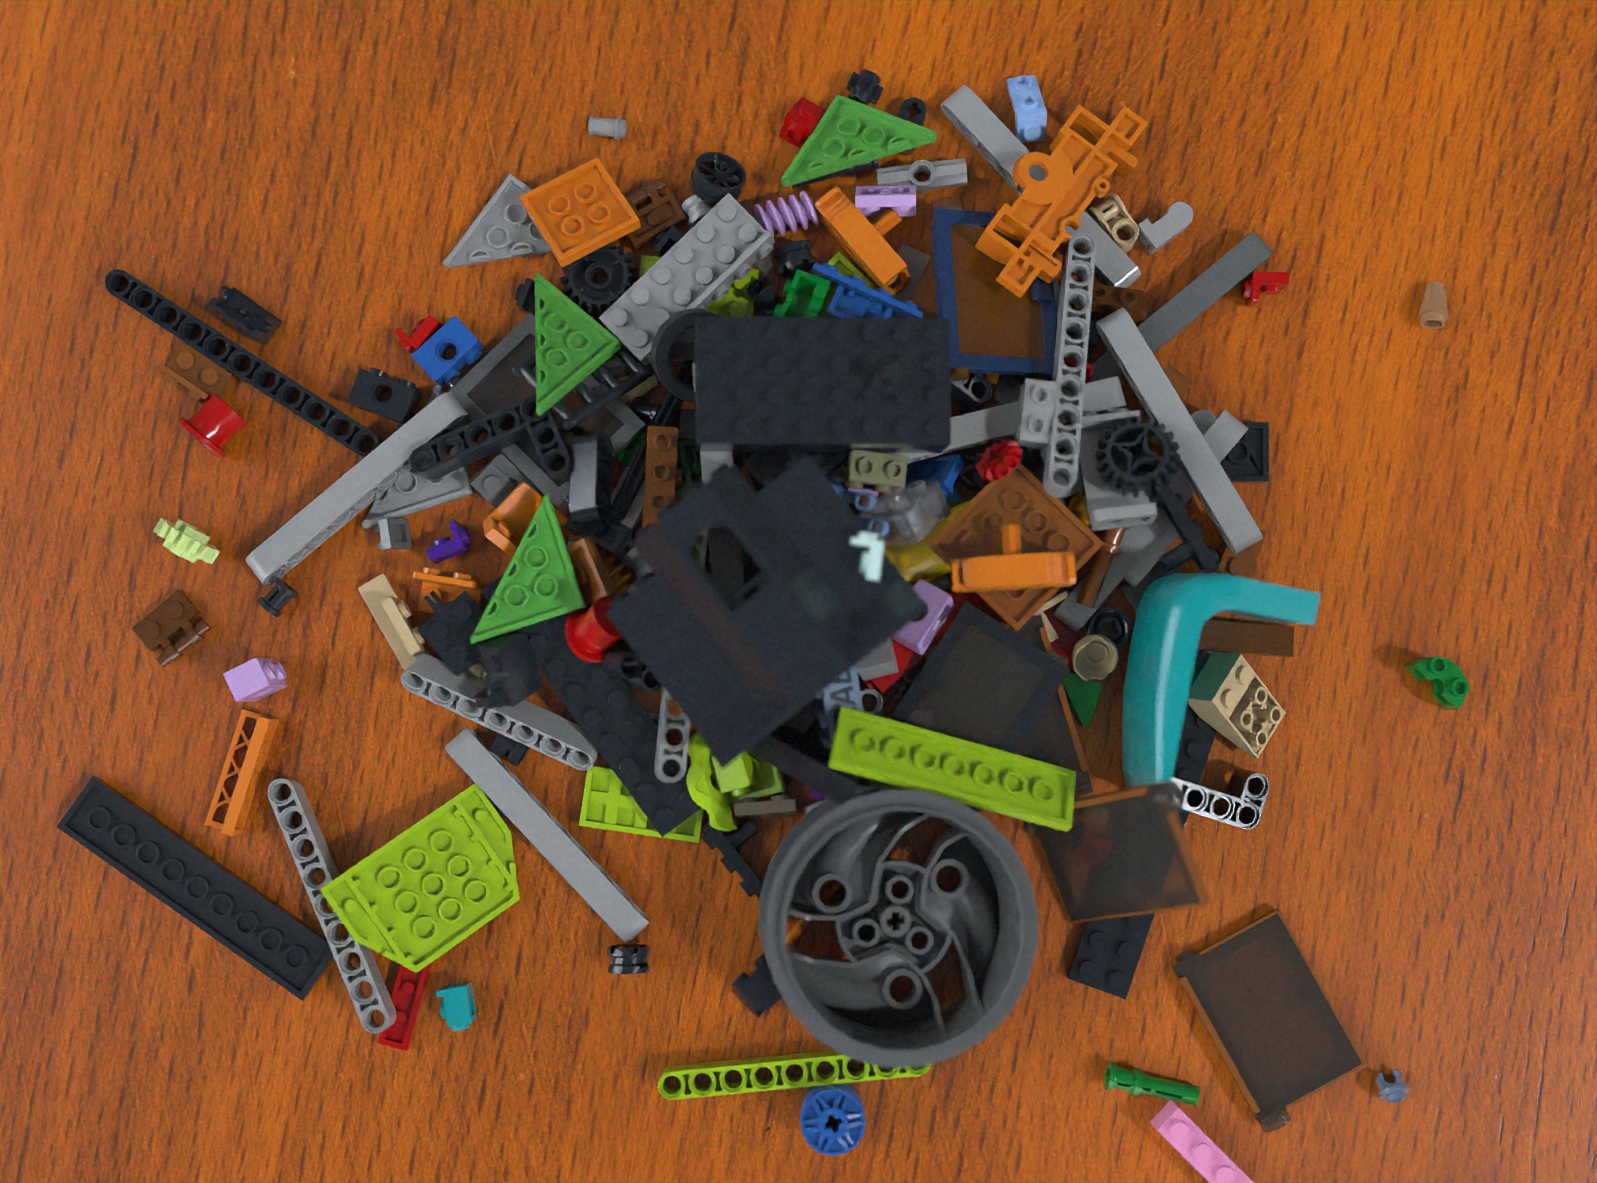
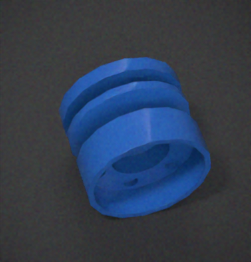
(842, 1102)

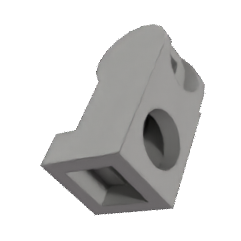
(1165, 229)

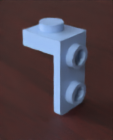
(1028, 108)

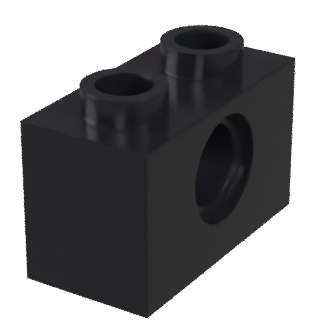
(367, 391)

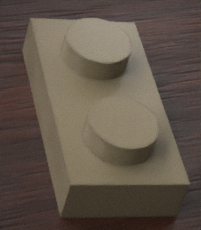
(753, 809)

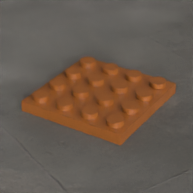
(1044, 528)

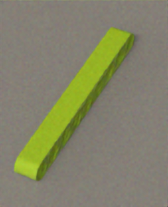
(779, 1080)

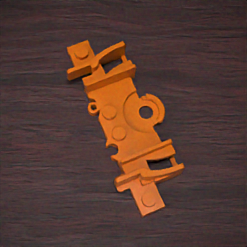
(1075, 173)

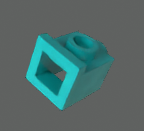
(457, 1005)

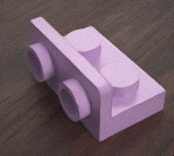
(875, 200)

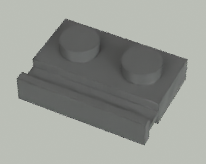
(499, 480)

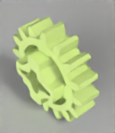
(186, 541)

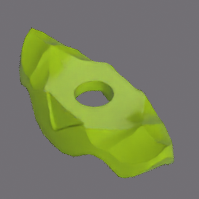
(704, 785)

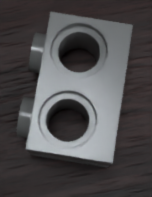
(1035, 413)

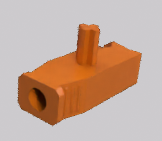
(864, 239)
(1013, 568)

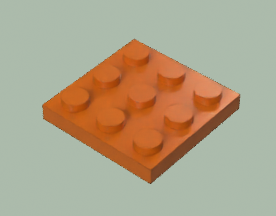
(580, 212)

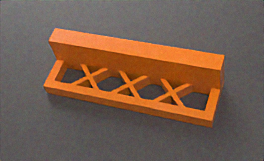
(248, 774)

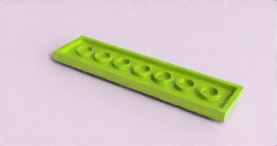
(953, 768)

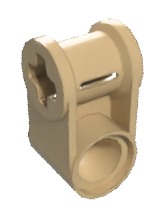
(1115, 218)

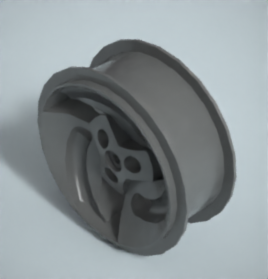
(986, 919)

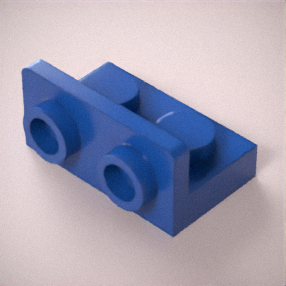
(938, 468)

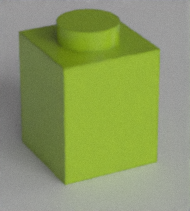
(737, 775)

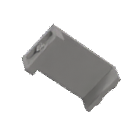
(1106, 507)

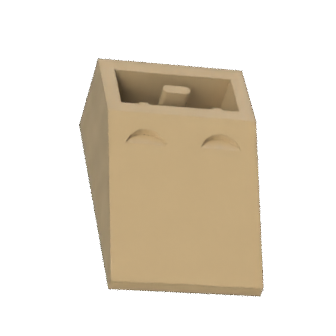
(1235, 702)

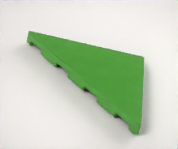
(853, 136)
(566, 344)
(536, 582)

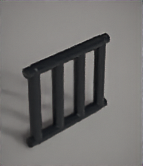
(593, 403)

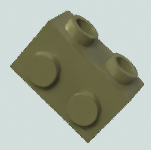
(873, 469)

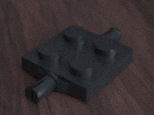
(451, 631)

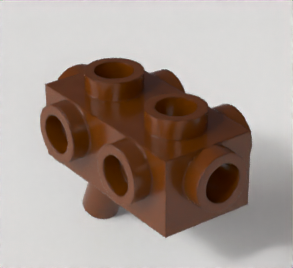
(1108, 299)

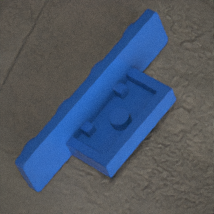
(859, 301)

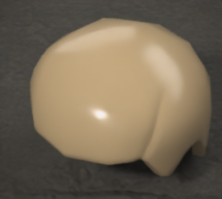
(1094, 657)

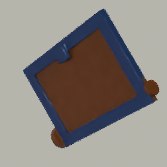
(987, 322)

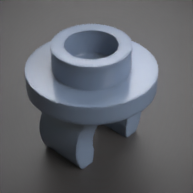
(1392, 1092)

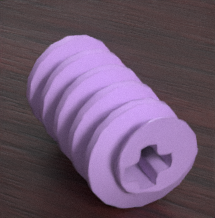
(786, 214)

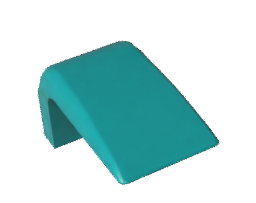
(1165, 654)

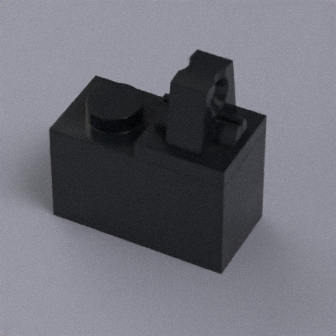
(510, 671)

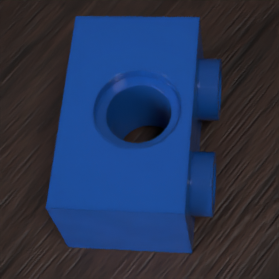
(431, 353)

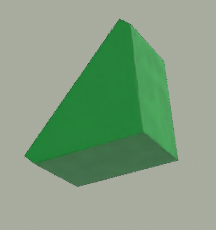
(1081, 697)

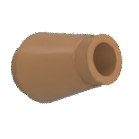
(1433, 308)

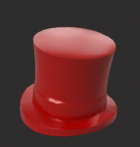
(214, 425)
(592, 632)

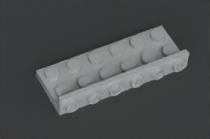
(689, 275)

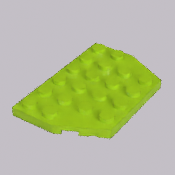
(430, 883)

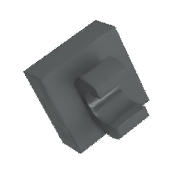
(394, 534)

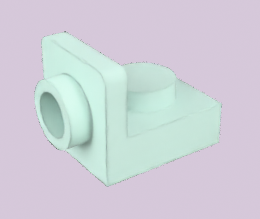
(870, 561)

